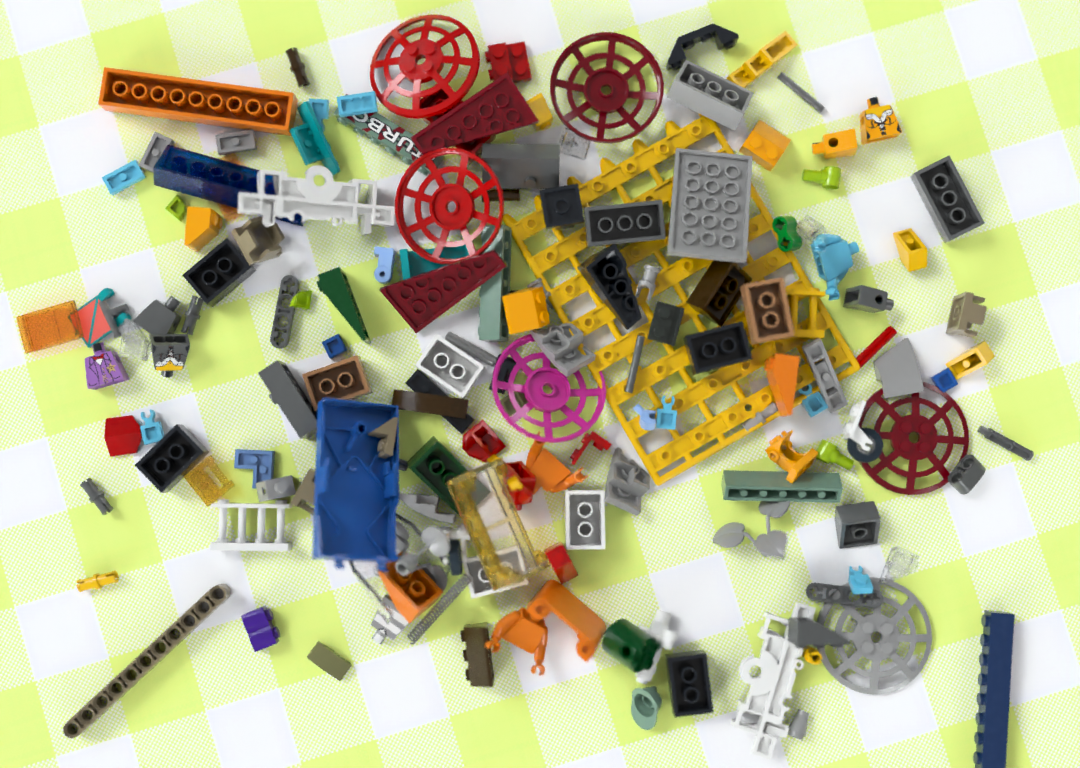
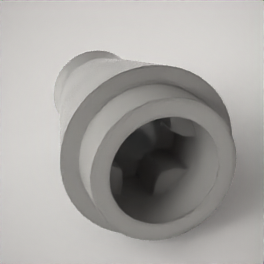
(798, 726)

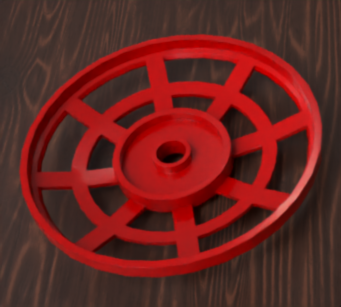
(428, 70)
(439, 204)

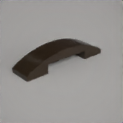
(430, 403)

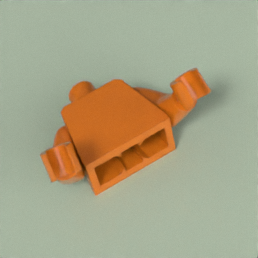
(549, 471)
(524, 632)

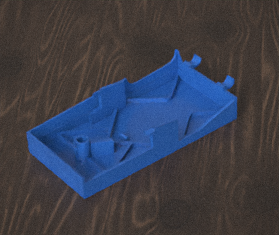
(353, 486)

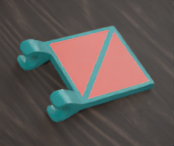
(93, 320)

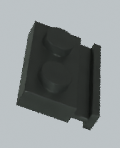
(665, 323)

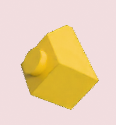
(541, 111)
(910, 249)
(970, 360)

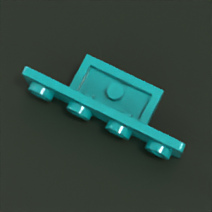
(311, 140)

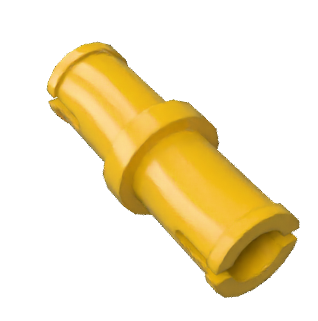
(97, 581)
(812, 655)

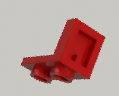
(599, 443)

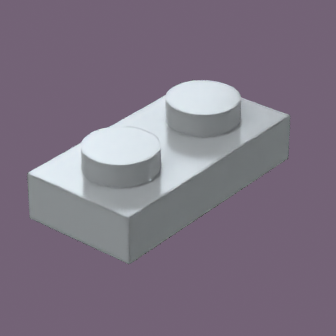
(236, 142)
(154, 151)

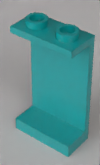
(414, 264)

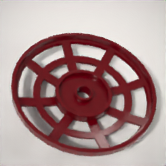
(606, 78)
(923, 447)

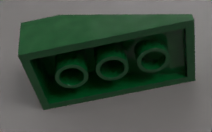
(338, 290)
(435, 467)

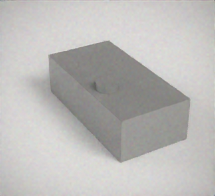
(710, 95)

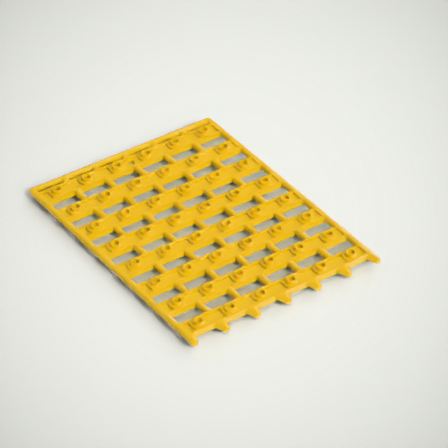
(612, 178)

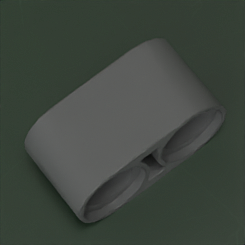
(966, 474)

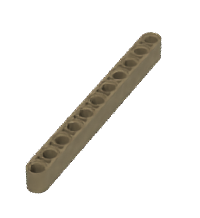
(140, 666)

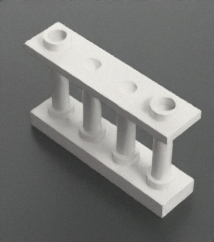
(242, 542)

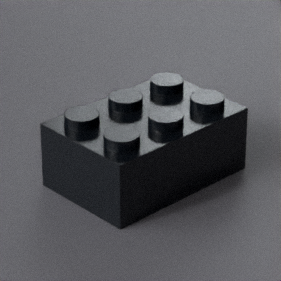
(219, 272)
(717, 348)
(172, 458)
(689, 683)

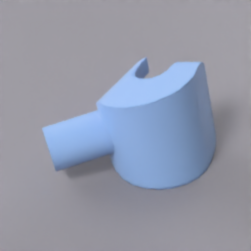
(647, 417)

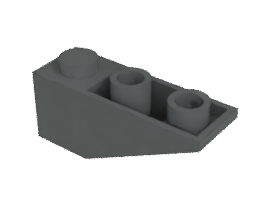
(806, 632)

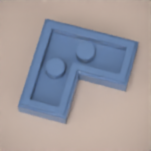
(259, 460)

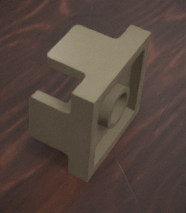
(257, 241)
(964, 312)
(305, 492)

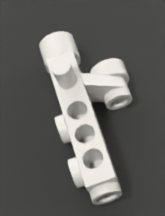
(662, 634)

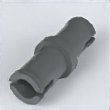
(192, 315)
(96, 496)

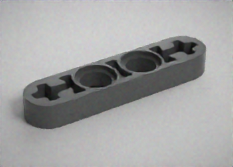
(281, 311)
(844, 596)

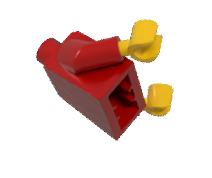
(519, 482)

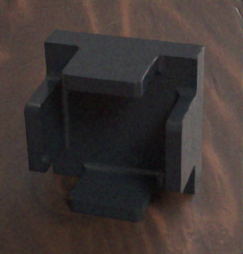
(561, 207)

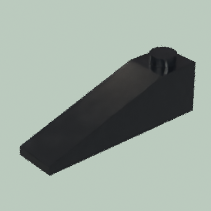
(610, 281)

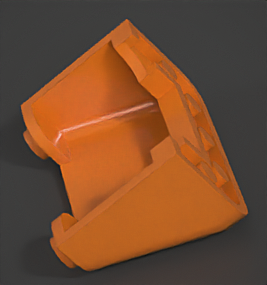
(573, 612)

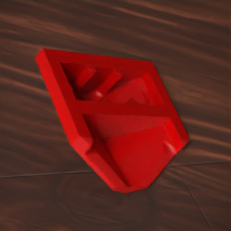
(122, 435)
(482, 442)

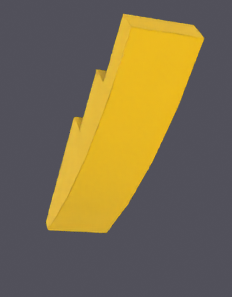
(763, 60)

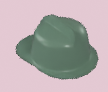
(645, 706)

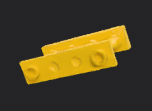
(812, 331)

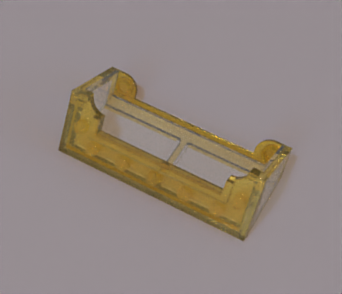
(495, 525)

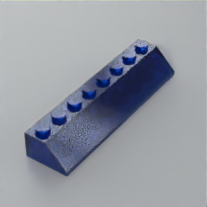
(209, 178)

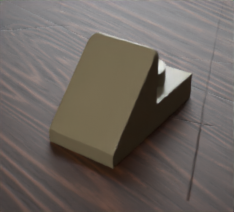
(387, 434)

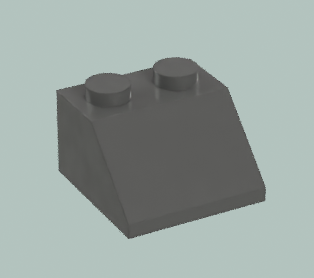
(857, 524)

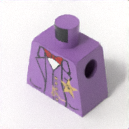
(104, 368)

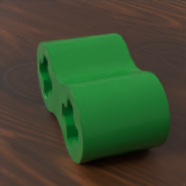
(787, 233)

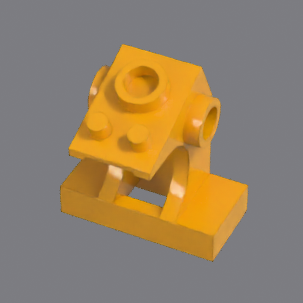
(786, 457)

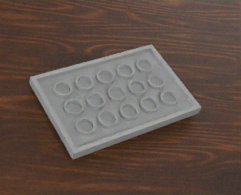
(710, 205)

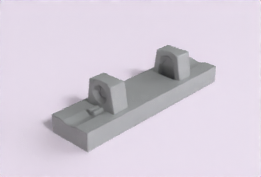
(824, 375)

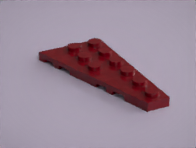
(484, 114)
(434, 292)

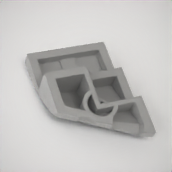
(562, 347)
(899, 370)
(626, 483)
(427, 506)

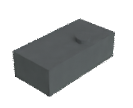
(522, 165)
(947, 199)
(624, 223)
(290, 398)

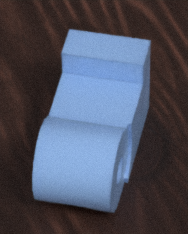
(384, 271)

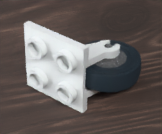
(863, 443)
(455, 556)

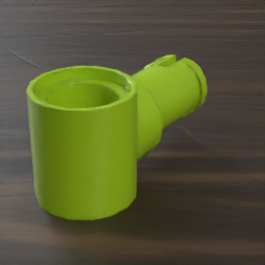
(828, 177)
(829, 454)

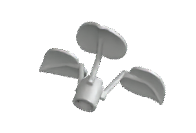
(437, 543)
(769, 544)

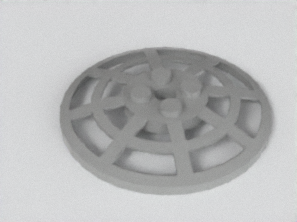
(882, 649)

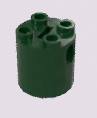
(630, 645)

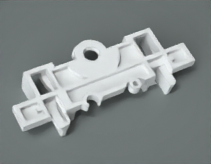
(316, 202)
(773, 684)

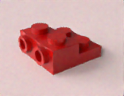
(508, 59)

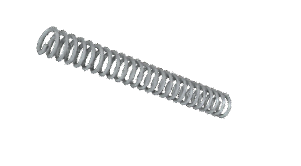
(444, 605)

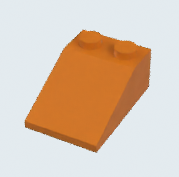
(782, 378)
(410, 592)

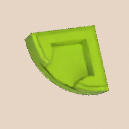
(177, 207)
(302, 300)

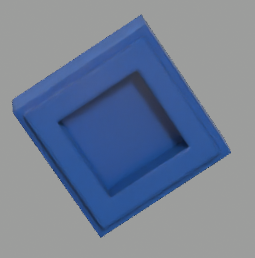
(334, 346)
(944, 380)

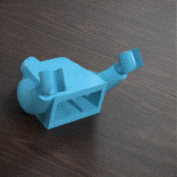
(833, 260)

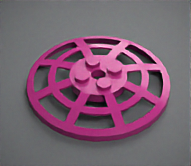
(539, 399)

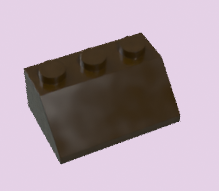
(718, 291)
(479, 658)

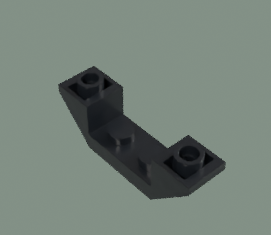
(723, 37)

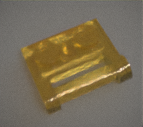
(203, 483)

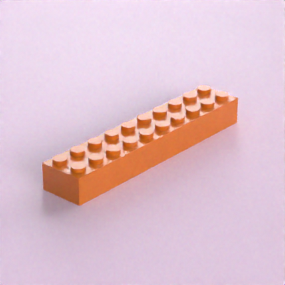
(198, 101)

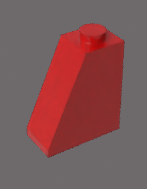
(561, 562)

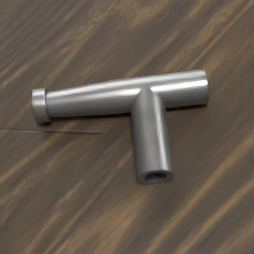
(109, 313)

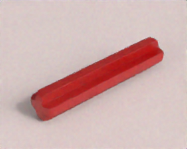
(876, 345)

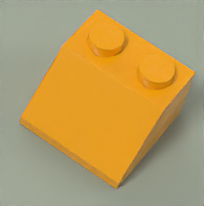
(765, 145)
(201, 227)
(526, 309)

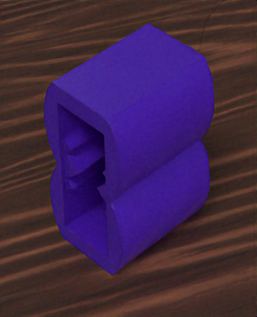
(260, 628)

